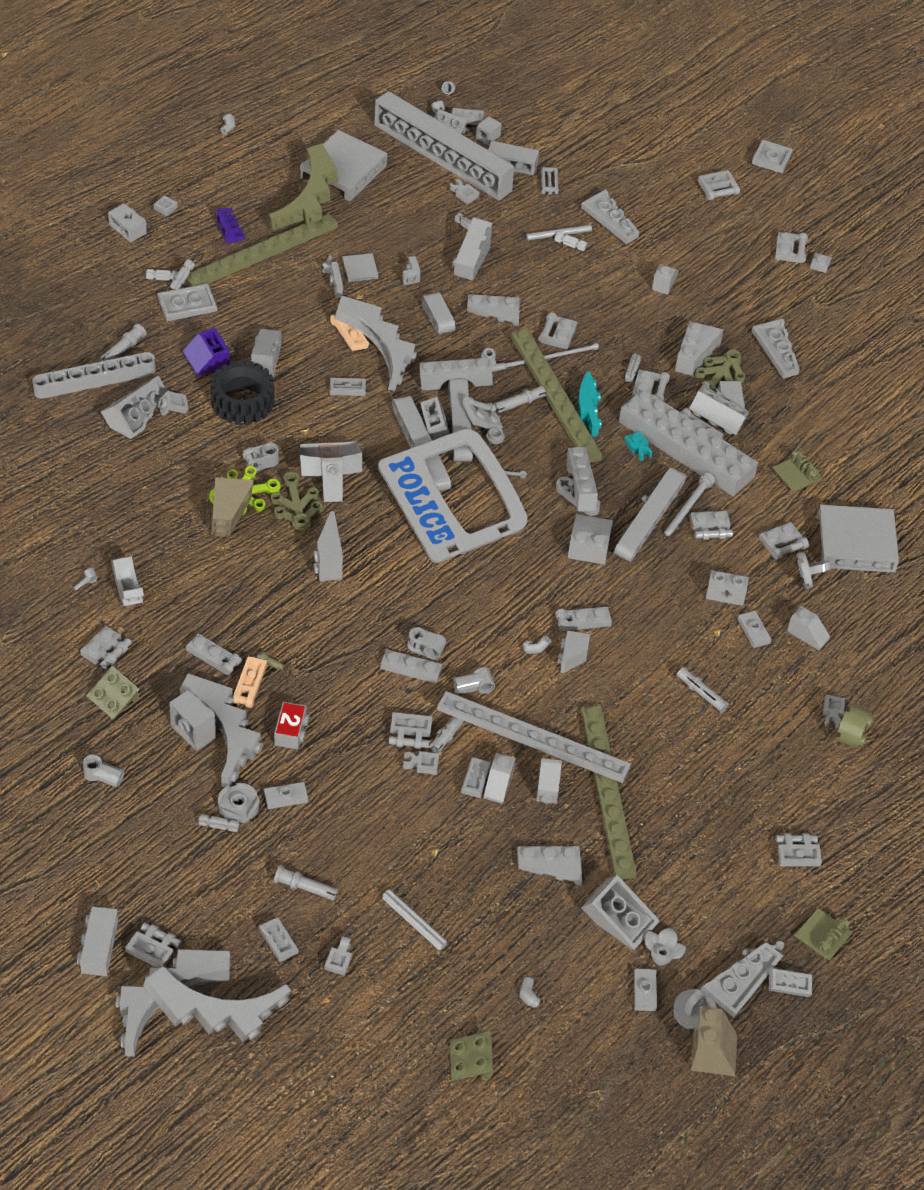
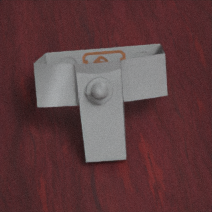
(331, 463)

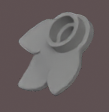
(664, 943)

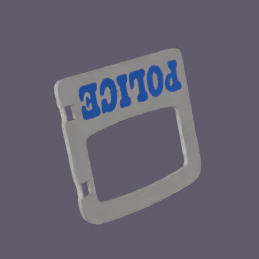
(425, 507)

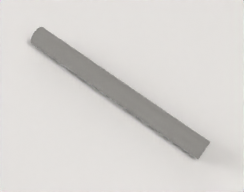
(566, 231)

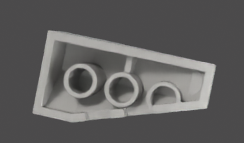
(134, 409)

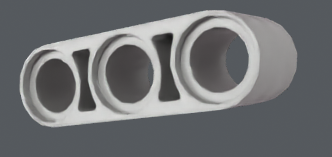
(438, 313)

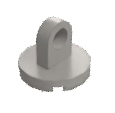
(807, 570)
(688, 1006)

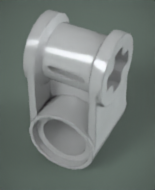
(262, 456)
(427, 644)

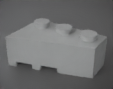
(267, 349)
(718, 410)

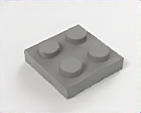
(772, 156)

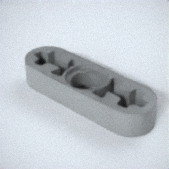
(564, 491)

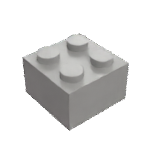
(192, 719)

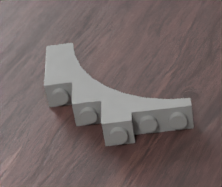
(384, 335)
(231, 721)
(189, 968)
(212, 1013)

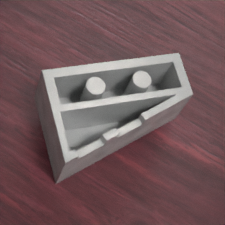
(473, 249)
(696, 346)

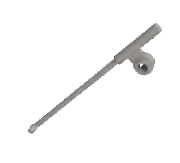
(486, 353)

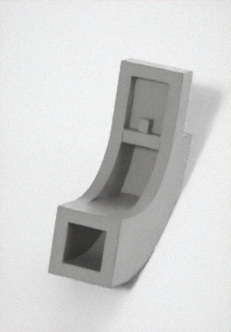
(126, 581)

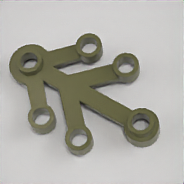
(731, 358)
(301, 521)

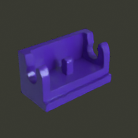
(229, 225)

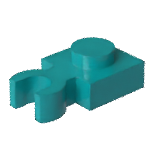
(637, 443)

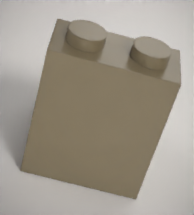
(229, 504)
(714, 1043)

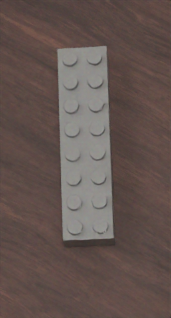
(688, 442)

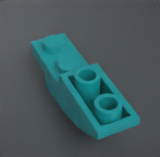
(588, 404)

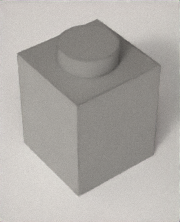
(488, 130)

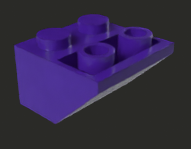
(207, 352)

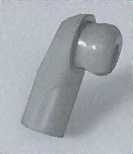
(539, 647)

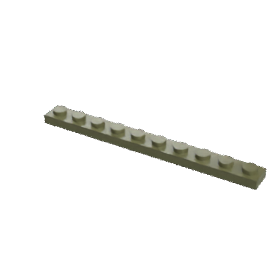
(261, 251)
(555, 393)
(609, 797)

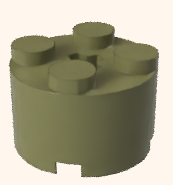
(854, 726)

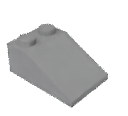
(590, 539)
(329, 552)
(620, 912)

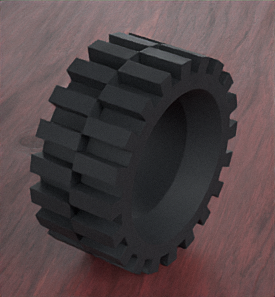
(242, 377)

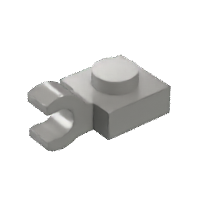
(340, 958)

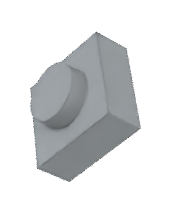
(165, 205)
(820, 263)

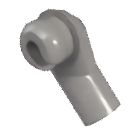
(230, 123)
(527, 994)

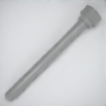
(706, 481)

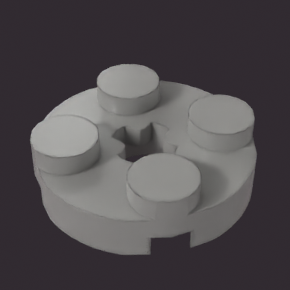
(235, 812)

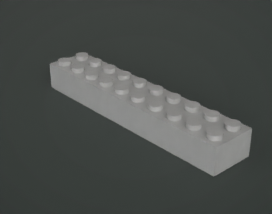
(444, 145)

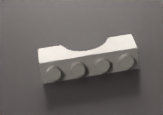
(475, 370)
(585, 488)

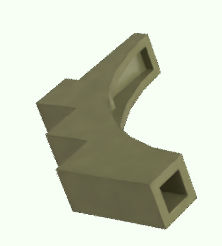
(308, 203)

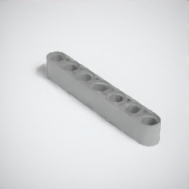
(94, 375)
(459, 418)
(416, 435)
(650, 514)

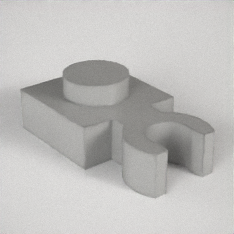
(464, 193)
(833, 709)
(425, 762)

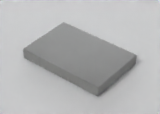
(187, 302)

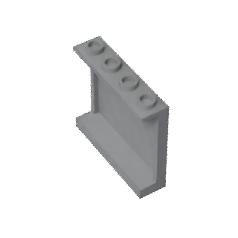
(355, 161)
(858, 538)

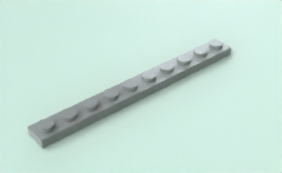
(534, 737)

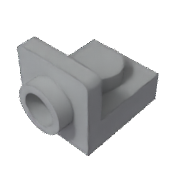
(412, 272)
(173, 402)

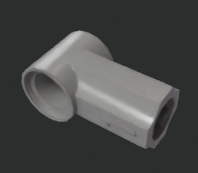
(479, 681)
(101, 771)

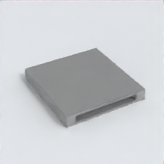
(360, 267)

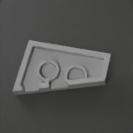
(496, 306)
(552, 860)

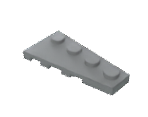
(610, 216)
(775, 342)
(740, 981)

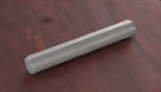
(414, 919)

